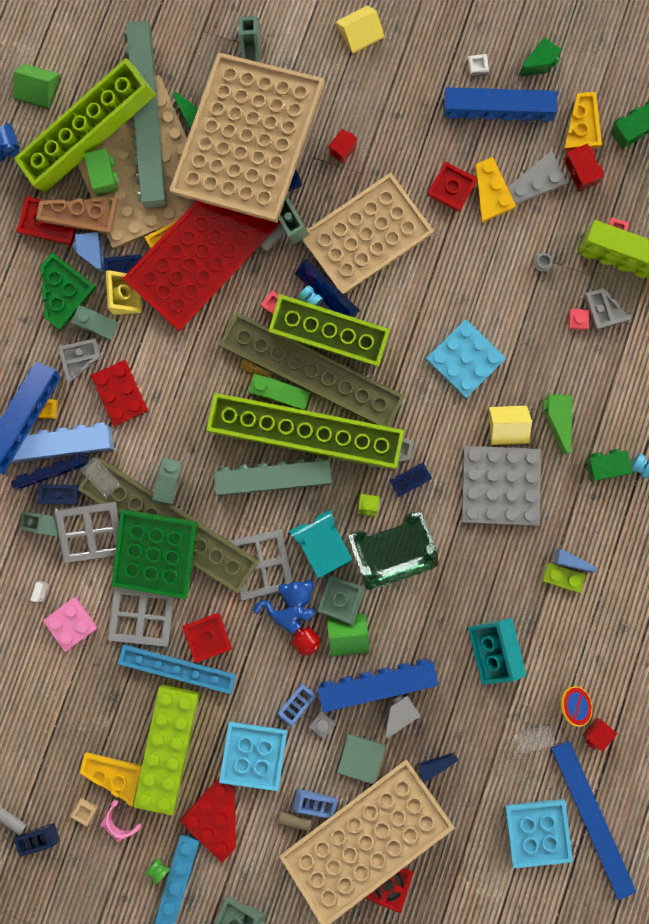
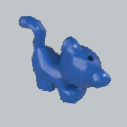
(296, 597)

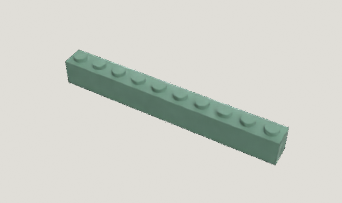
(146, 120)

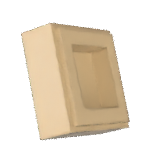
(84, 812)

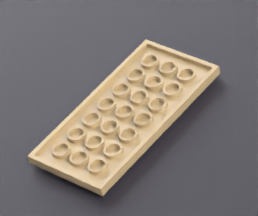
(366, 843)

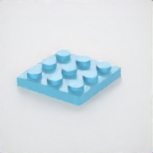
(465, 358)
(253, 756)
(538, 833)

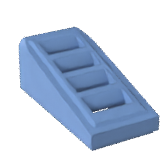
(566, 559)
(285, 718)
(308, 795)

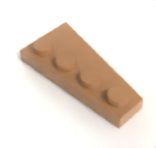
(88, 215)

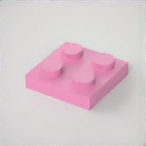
(70, 624)

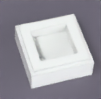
(478, 65)
(39, 591)

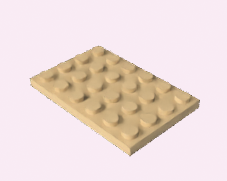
(366, 234)

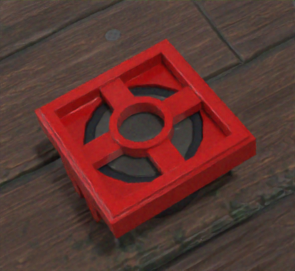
(394, 889)

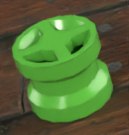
(156, 871)

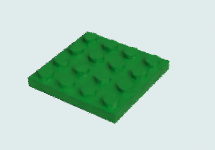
(154, 554)

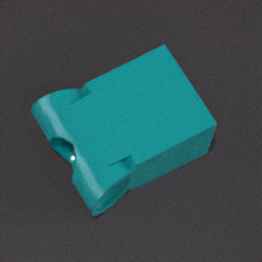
(322, 544)

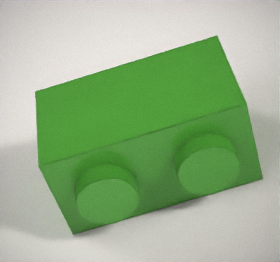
(101, 171)

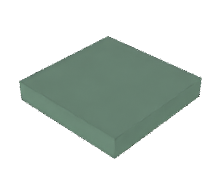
(341, 599)
(361, 758)

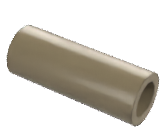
(294, 821)

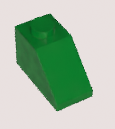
(541, 59)

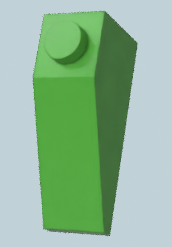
(278, 392)
(559, 418)

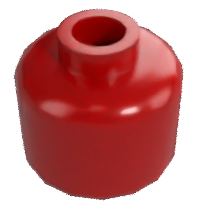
(305, 641)

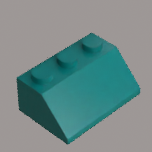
(497, 651)

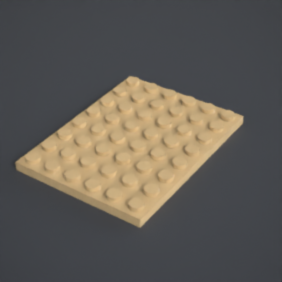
(247, 136)
(131, 218)

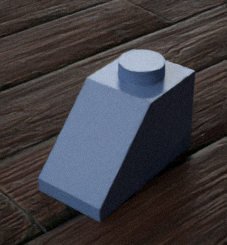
(90, 249)

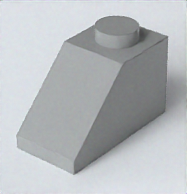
(400, 714)

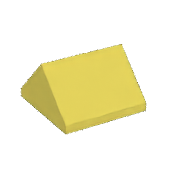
(360, 28)
(120, 295)
(509, 425)

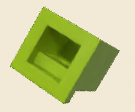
(368, 505)

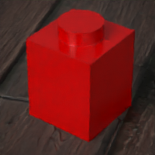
(342, 145)
(599, 735)

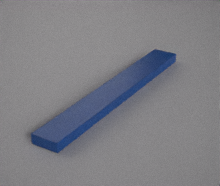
(593, 820)

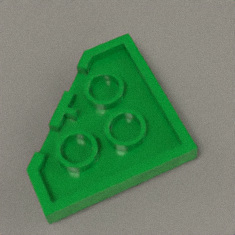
(62, 290)

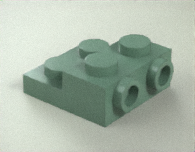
(237, 913)

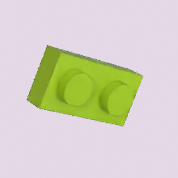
(563, 577)

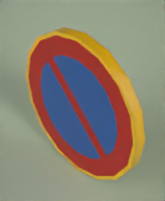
(576, 706)

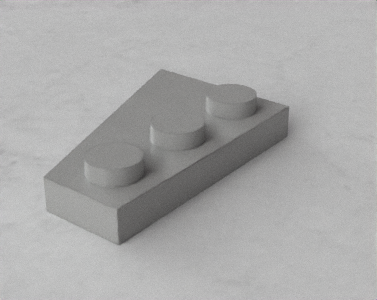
(537, 180)

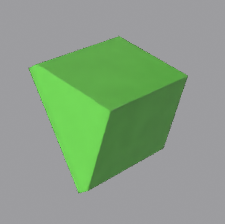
(34, 85)
(348, 638)

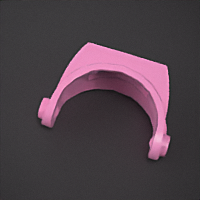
(109, 826)

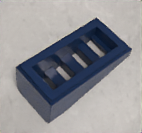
(433, 767)
(49, 837)

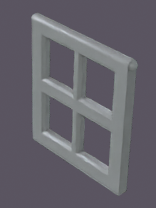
(89, 532)
(282, 560)
(138, 638)

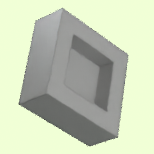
(322, 724)

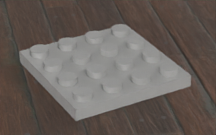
(501, 485)

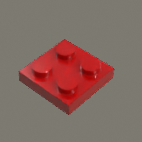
(452, 186)
(207, 637)

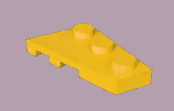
(584, 123)
(115, 775)

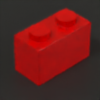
(583, 167)

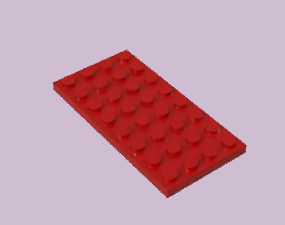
(196, 259)

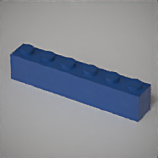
(499, 104)
(24, 410)
(377, 686)

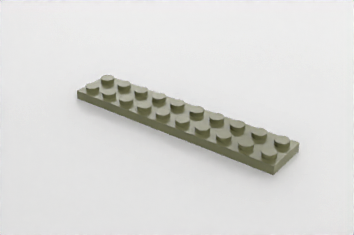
(312, 371)
(212, 551)

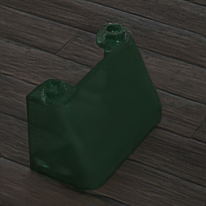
(394, 552)

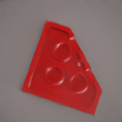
(214, 819)

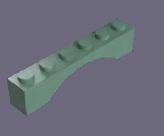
(250, 38)

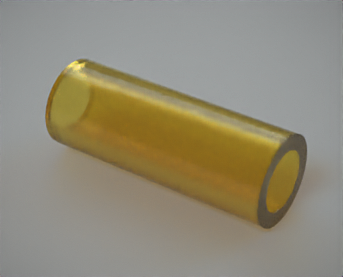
(254, 368)

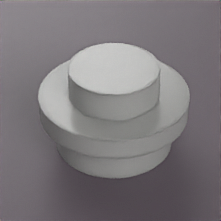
(543, 262)

